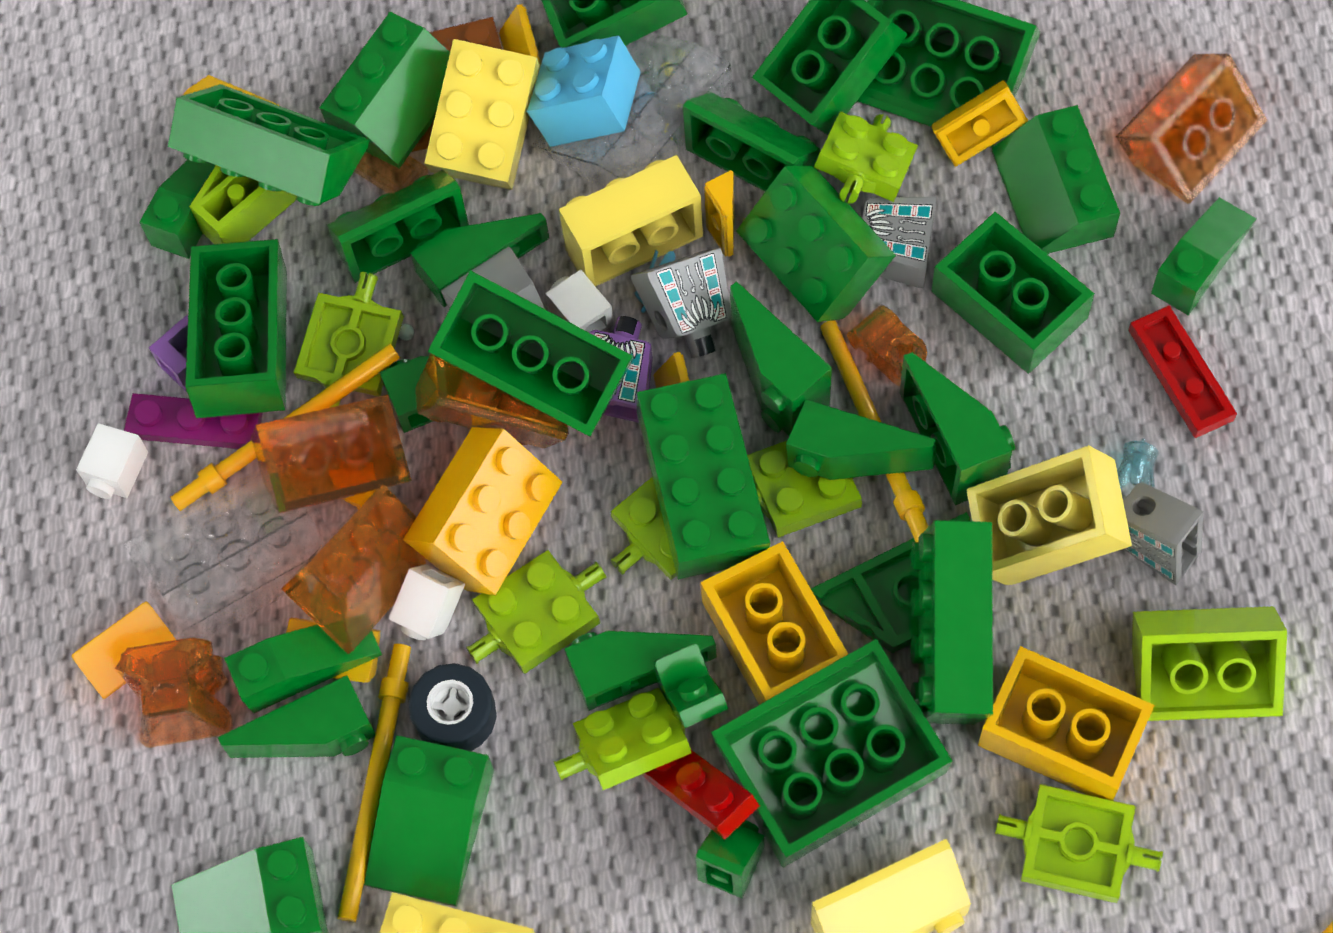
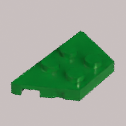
(877, 596)

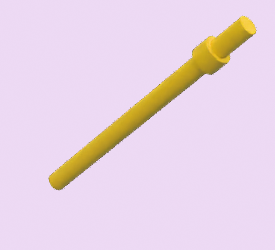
(214, 476)
(907, 501)
(392, 692)

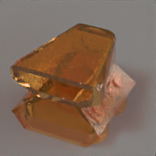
(176, 691)

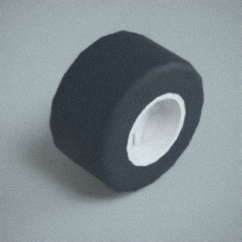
(449, 691)

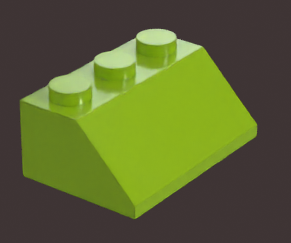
(1210, 662)

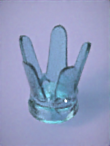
(1137, 463)

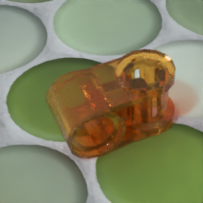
(886, 341)

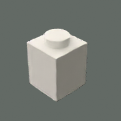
(580, 303)
(111, 462)
(426, 602)

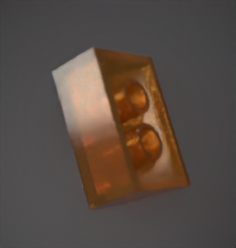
(1193, 125)
(464, 400)
(330, 454)
(357, 570)

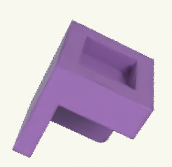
(171, 352)

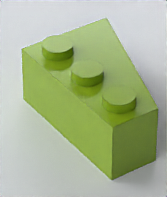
(236, 207)

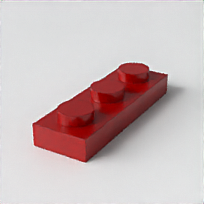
(1182, 371)
(704, 793)

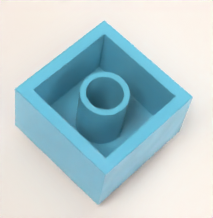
(584, 91)

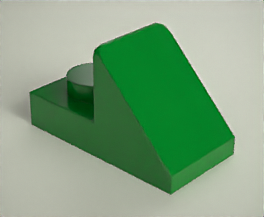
(689, 686)

